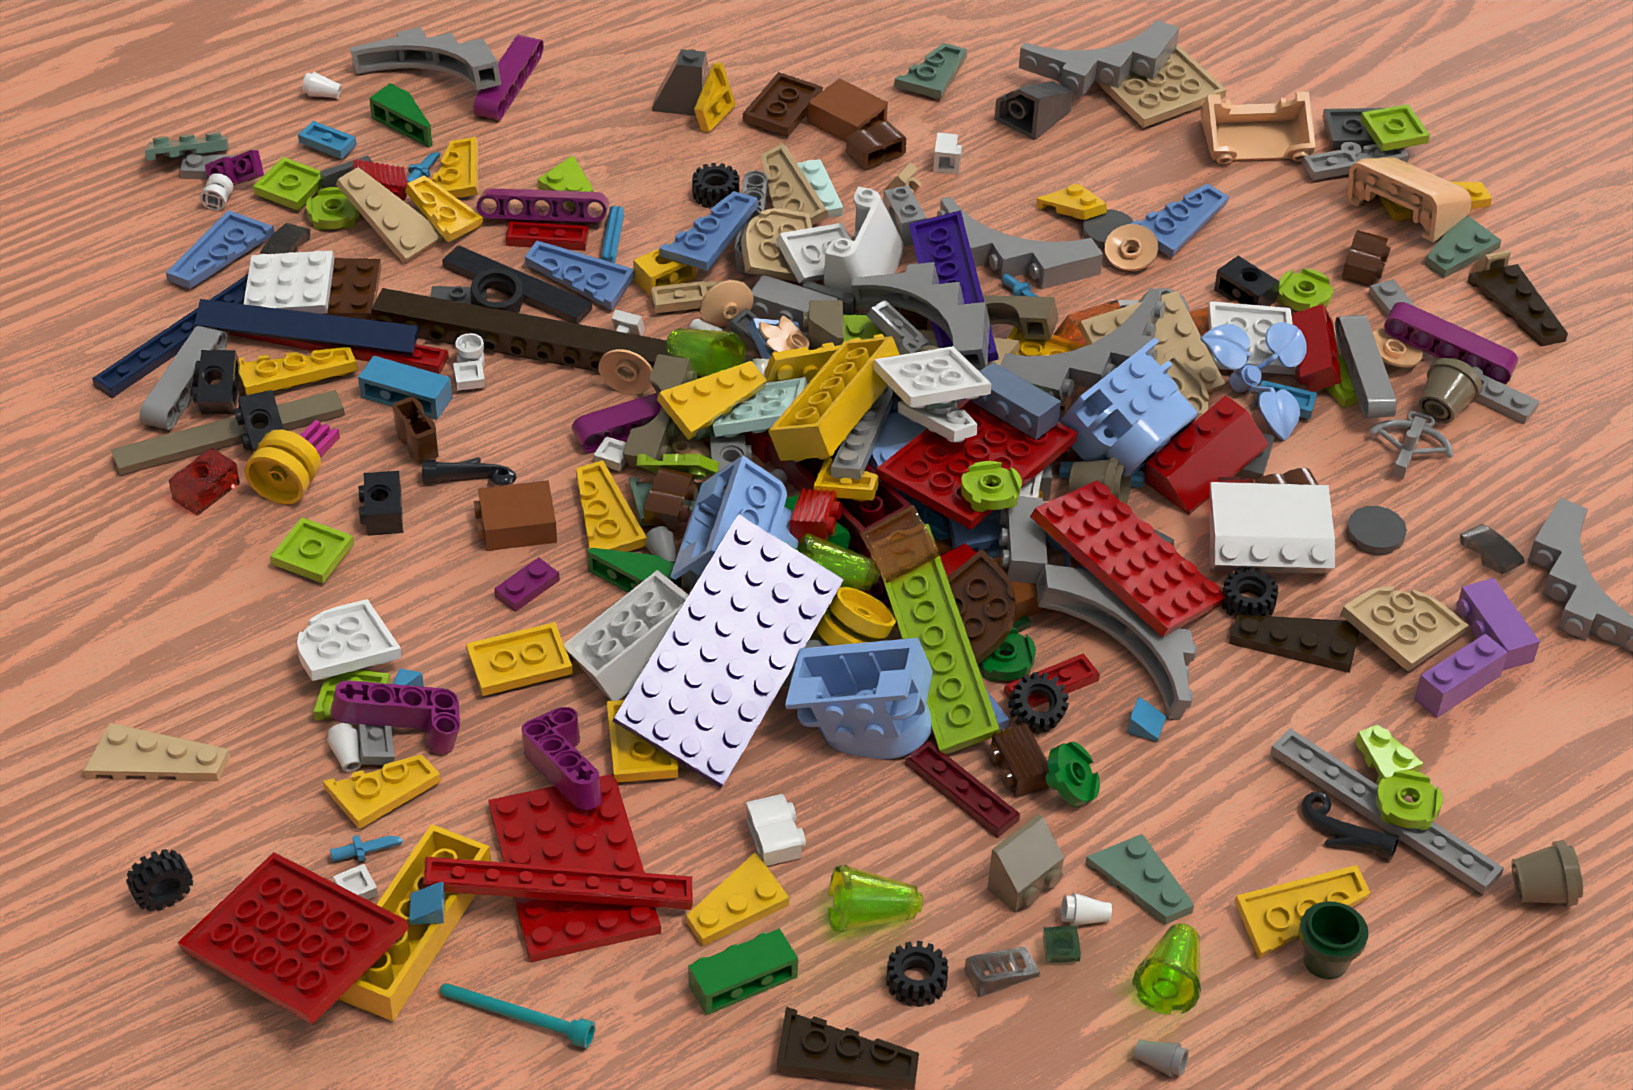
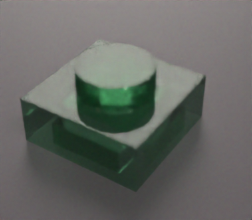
(1061, 944)

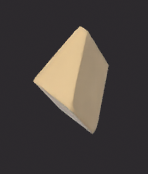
(1493, 261)

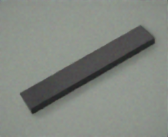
(534, 290)

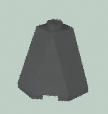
(682, 83)
(1034, 108)

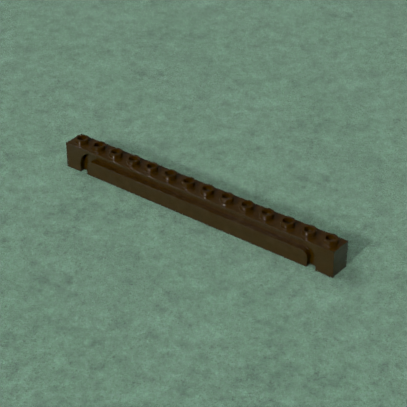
(512, 332)

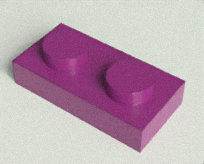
(526, 584)

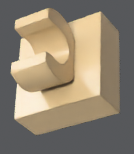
(904, 178)

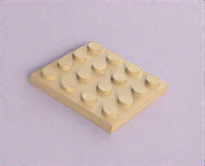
(1174, 90)
(1174, 331)

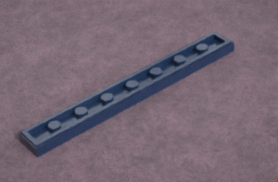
(307, 327)
(159, 348)

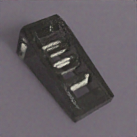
(994, 982)

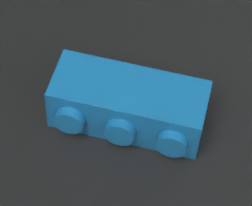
(392, 381)

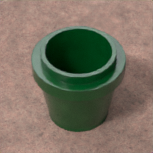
(1331, 938)

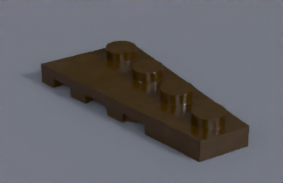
(1520, 301)
(1302, 639)
(826, 1052)

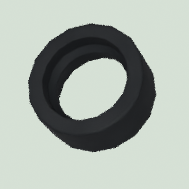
(497, 278)

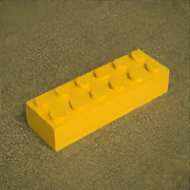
(832, 401)
(399, 970)

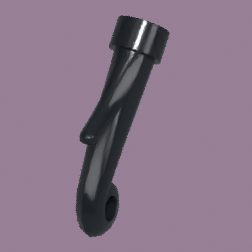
(472, 468)
(1348, 835)

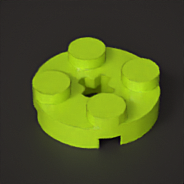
(324, 217)
(1292, 289)
(1005, 487)
(1406, 814)

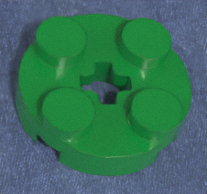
(1013, 666)
(1072, 774)

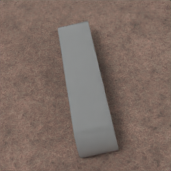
(753, 185)
(1365, 366)
(175, 387)

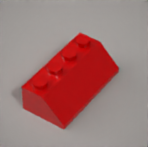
(1209, 448)

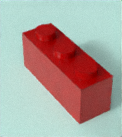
(1321, 363)

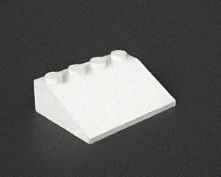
(1271, 528)
(626, 635)

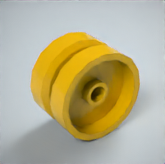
(282, 467)
(855, 619)

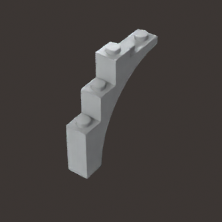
(442, 53)
(1108, 65)
(1045, 261)
(942, 303)
(1095, 361)
(1570, 582)
(1087, 598)

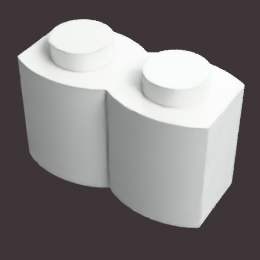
(774, 829)

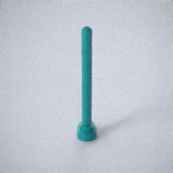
(578, 1031)

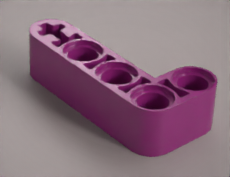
(402, 707)
(550, 748)

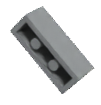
(779, 298)
(1022, 541)

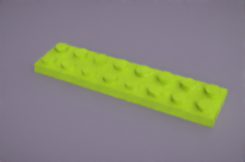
(957, 692)

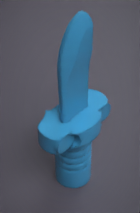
(419, 170)
(1017, 287)
(359, 848)

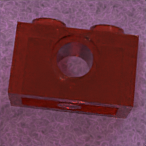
(204, 481)

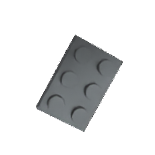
(1345, 126)

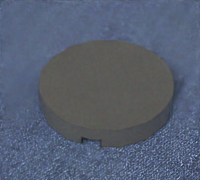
(1101, 226)
(1376, 530)

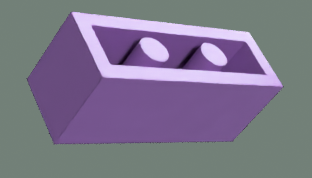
(1492, 613)
(1460, 675)

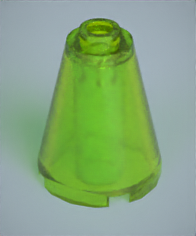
(707, 349)
(855, 569)
(869, 900)
(1171, 972)

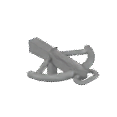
(1417, 427)

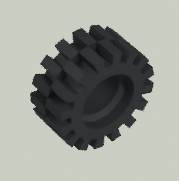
(714, 183)
(1253, 583)
(1050, 691)
(159, 880)
(913, 989)

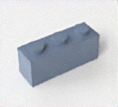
(1018, 402)

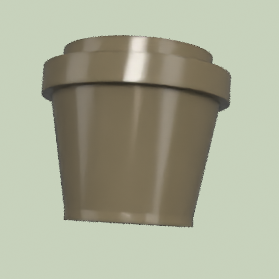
(1449, 389)
(1104, 471)
(1548, 875)

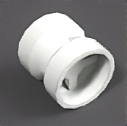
(216, 192)
(470, 348)

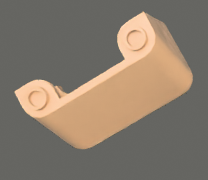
(1258, 129)
(1433, 199)

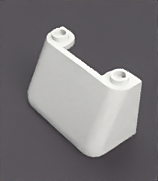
(871, 252)

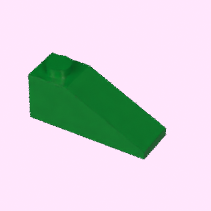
(401, 113)
(627, 568)

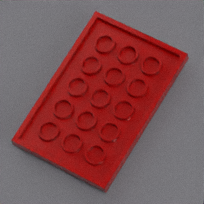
(933, 467)
(1128, 557)
(551, 831)
(293, 937)

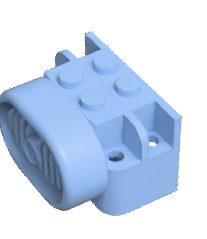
(1130, 413)
(748, 493)
(865, 696)

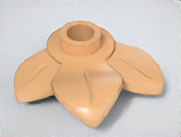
(783, 337)

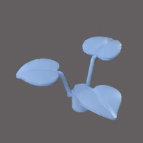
(1287, 342)

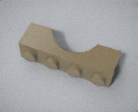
(1031, 315)
(659, 434)

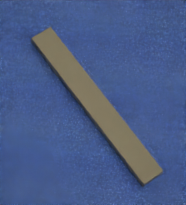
(220, 434)

